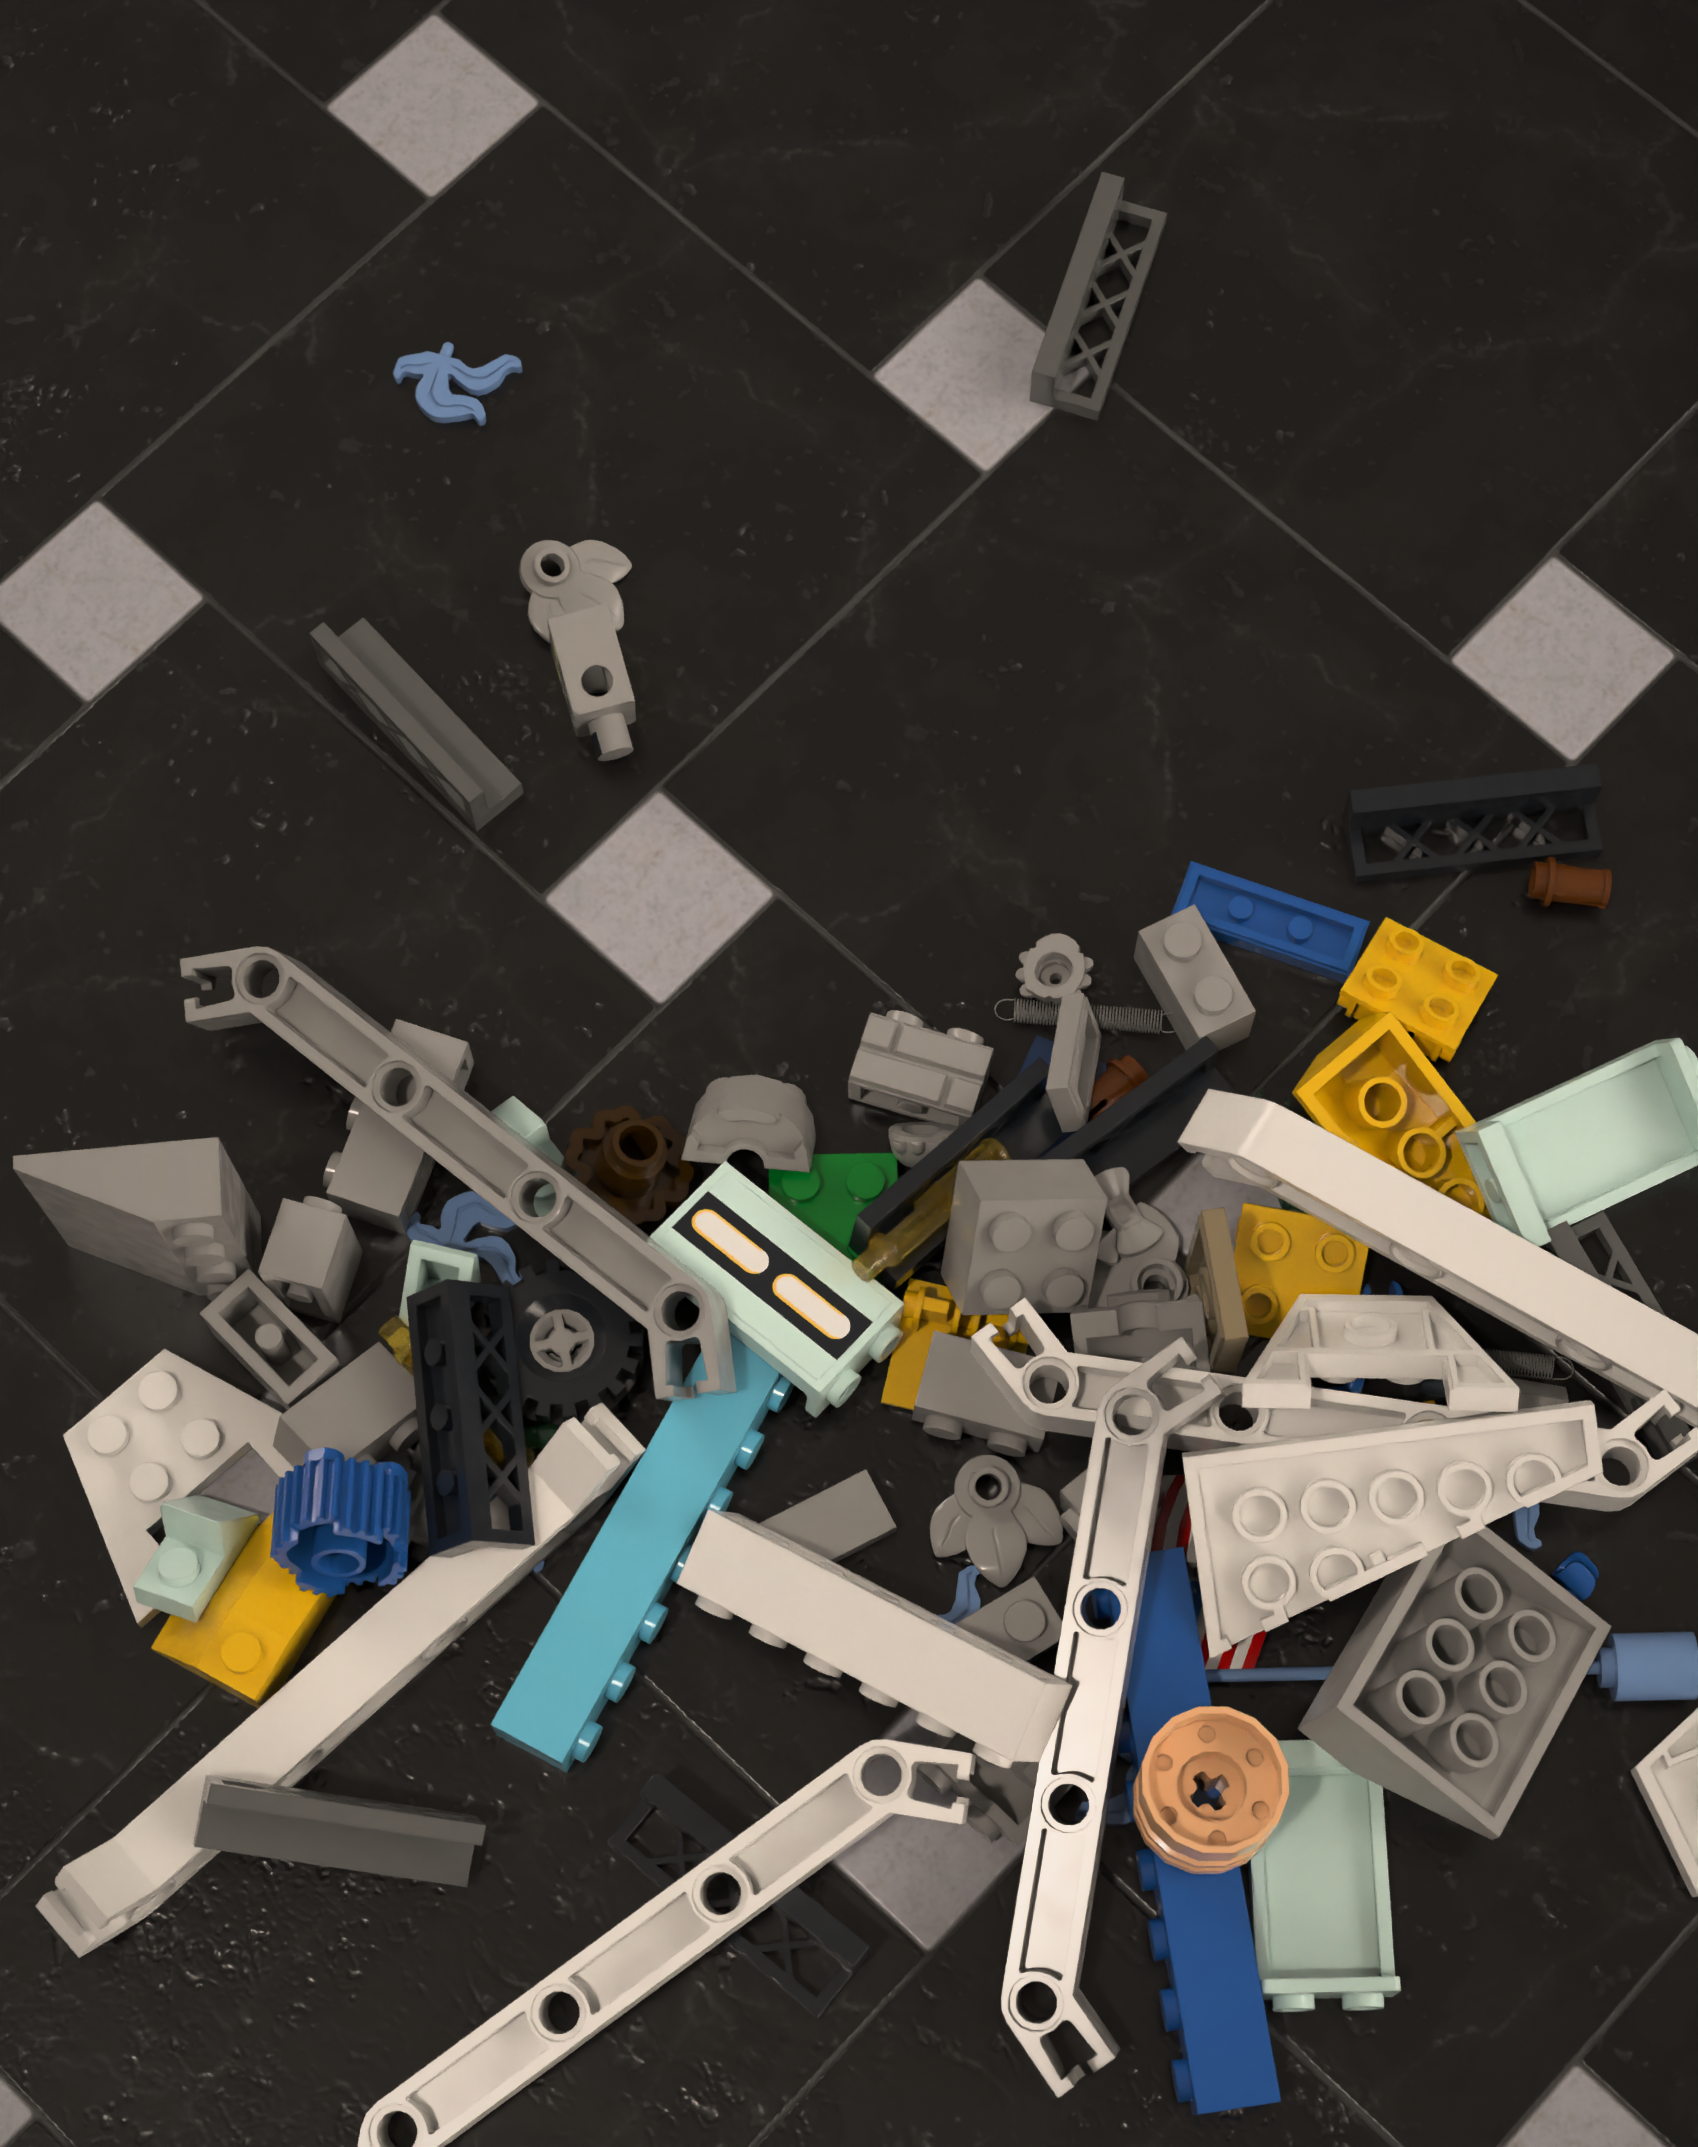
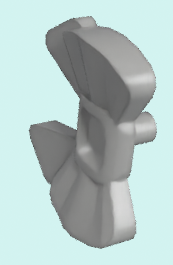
(1130, 1231)

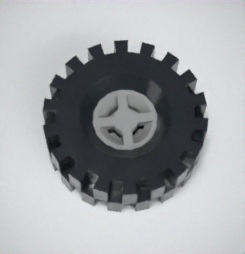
(555, 1314)

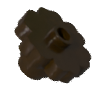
(631, 1164)

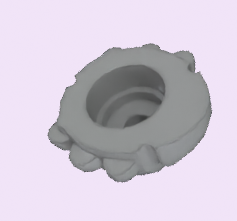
(1053, 958)
(914, 1140)

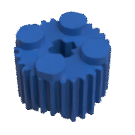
(341, 1522)

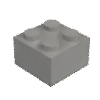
(1023, 1235)

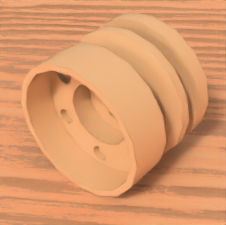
(1218, 1751)

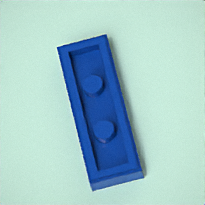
(1273, 922)

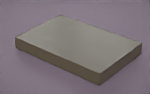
(1214, 1279)

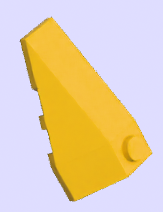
(1392, 1104)
(250, 1626)

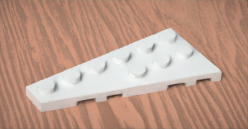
(1338, 1510)

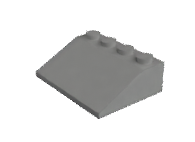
(152, 1209)
(1457, 1680)

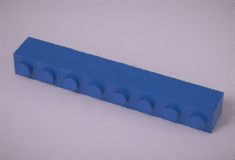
(1201, 1917)

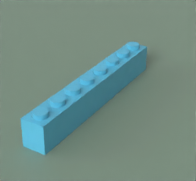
(635, 1561)

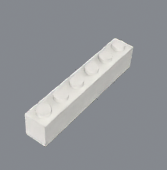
(874, 1637)

